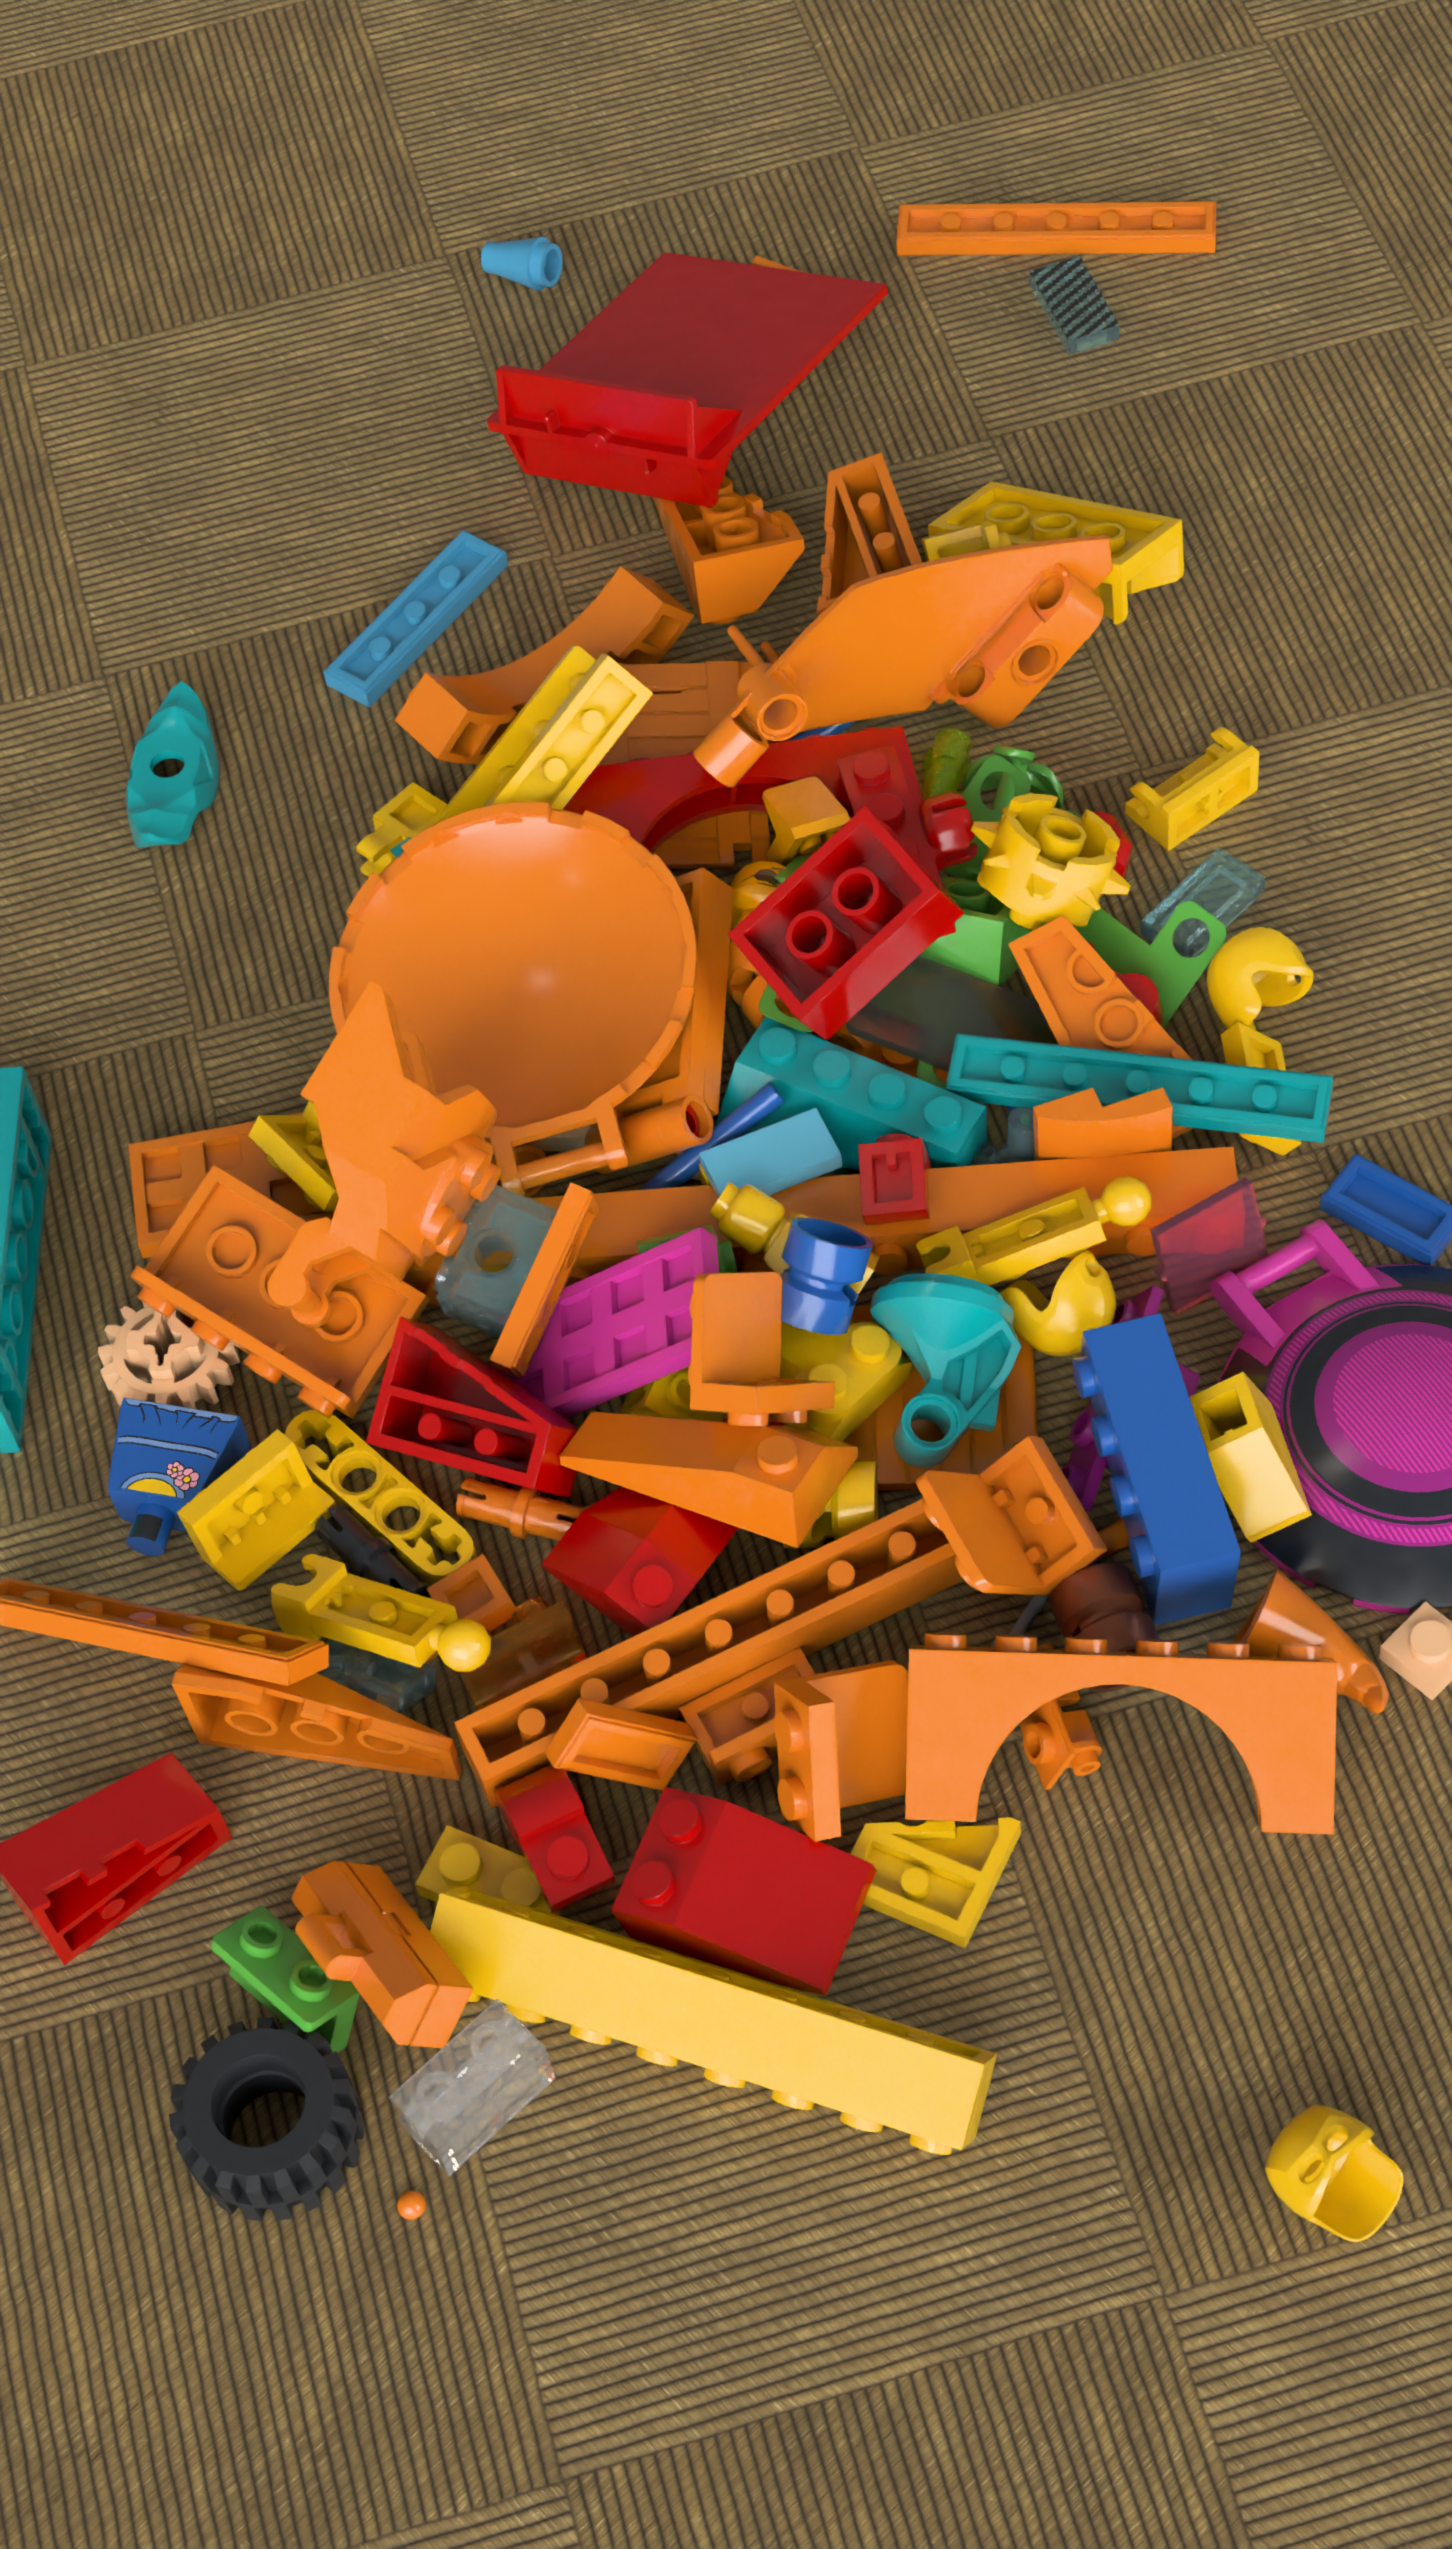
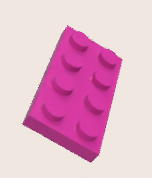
(620, 1327)

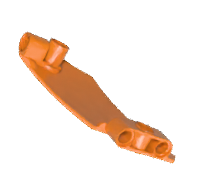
(952, 628)

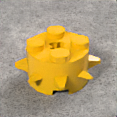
(1048, 861)

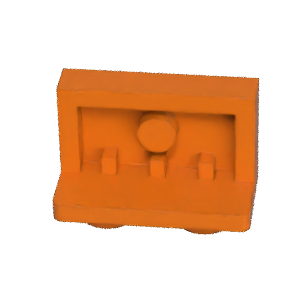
(738, 1719)

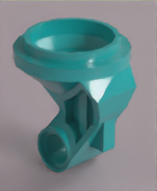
(961, 1347)

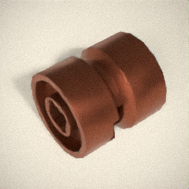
(1102, 1605)

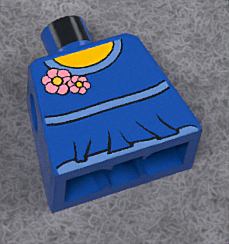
(164, 1461)

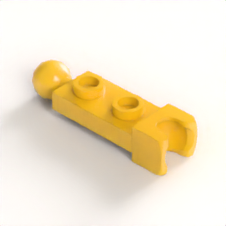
(1035, 1235)
(377, 1618)

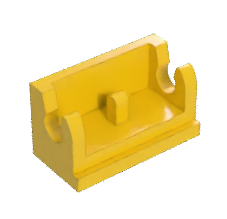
(1197, 791)

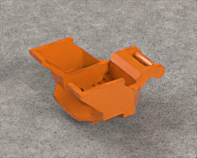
(397, 1157)

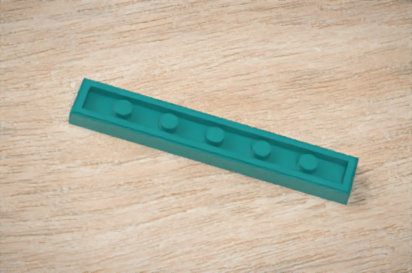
(1200, 1091)

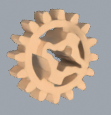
(165, 1354)

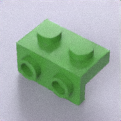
(286, 1977)

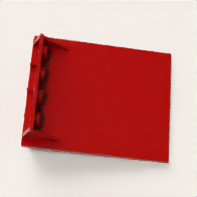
(675, 375)

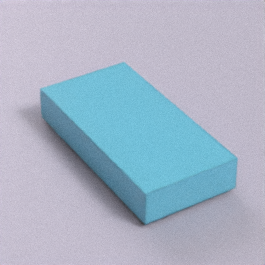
(774, 1155)

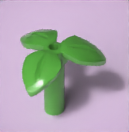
(1041, 777)

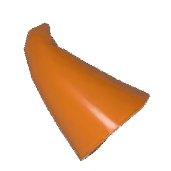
(1291, 1616)

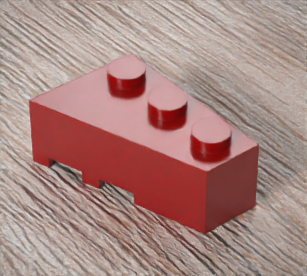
(466, 1414)
(110, 1854)

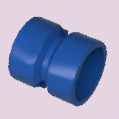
(822, 1266)

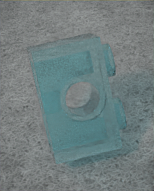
(497, 1224)

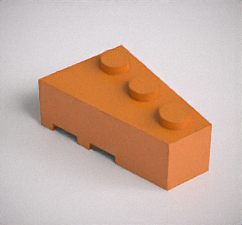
(862, 528)

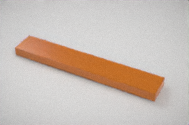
(1056, 228)
(160, 1633)

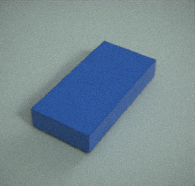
(1390, 1210)

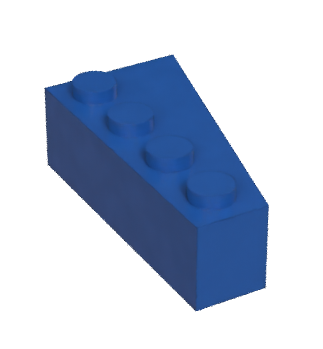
(1158, 1469)

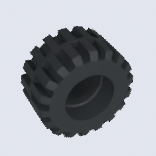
(234, 2076)

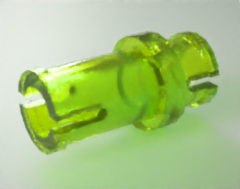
(946, 762)

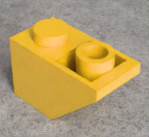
(1250, 1457)

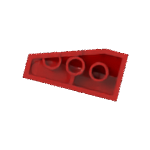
(637, 1556)

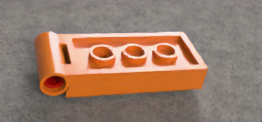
(683, 1094)

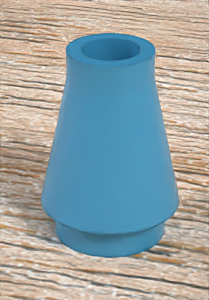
(524, 261)

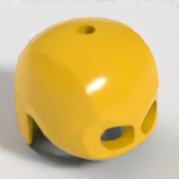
(1255, 972)
(1079, 1302)
(1334, 2173)

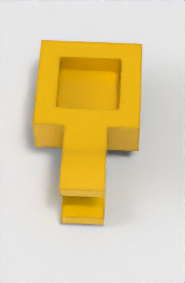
(400, 818)

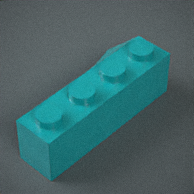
(854, 1097)

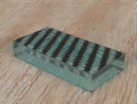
(1074, 305)

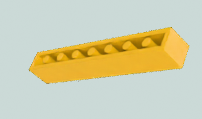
(717, 2020)

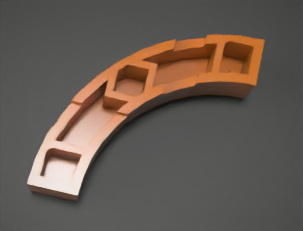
(467, 714)

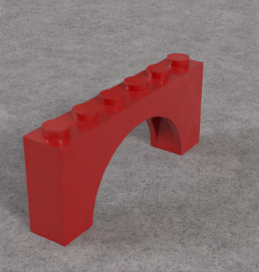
(672, 792)

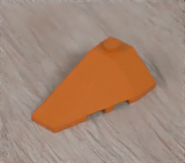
(729, 552)

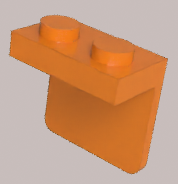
(740, 1352)
(1013, 1523)
(840, 1743)

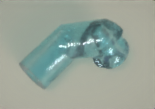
(1019, 1141)

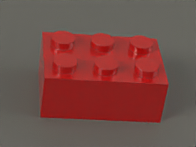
(845, 923)

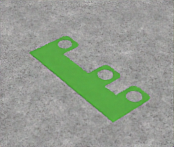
(1112, 940)

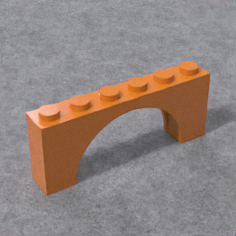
(1269, 1707)

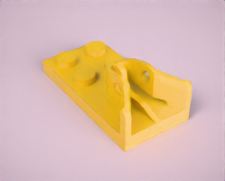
(1142, 544)

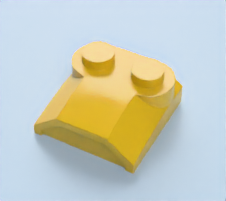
(860, 1362)

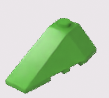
(981, 932)

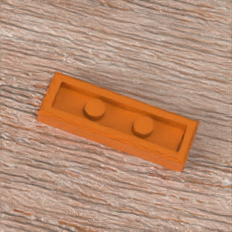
(545, 1281)

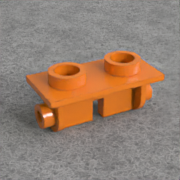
(1060, 1739)

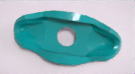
(161, 807)

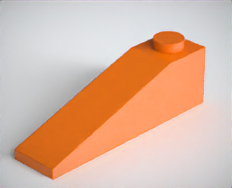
(745, 1476)
(310, 1722)

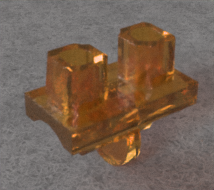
(525, 1653)

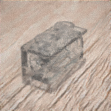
(473, 2087)

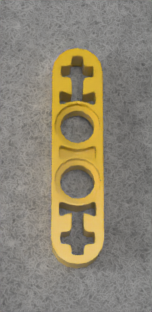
(385, 1495)

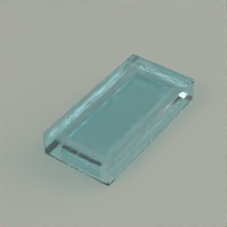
(1220, 887)

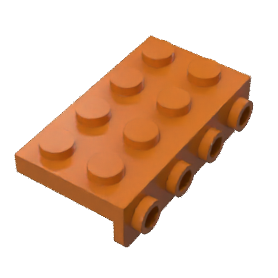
(218, 1274)

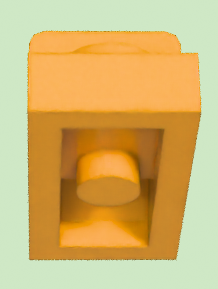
(802, 818)

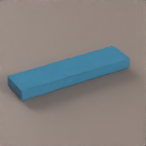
(415, 618)

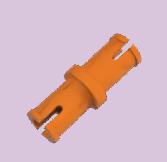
(520, 1511)

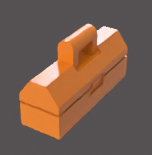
(371, 1936)

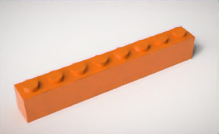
(714, 1643)

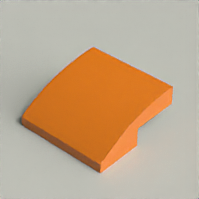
(1083, 1128)

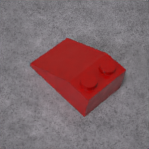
(742, 1892)

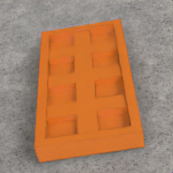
(173, 1167)

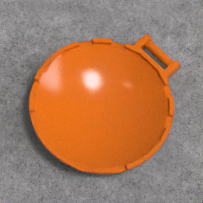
(533, 966)

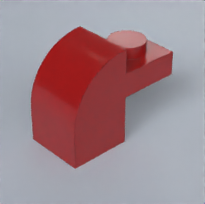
(554, 1836)

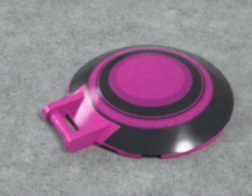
(1366, 1414)

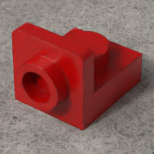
(894, 1179)

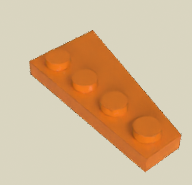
(1085, 997)

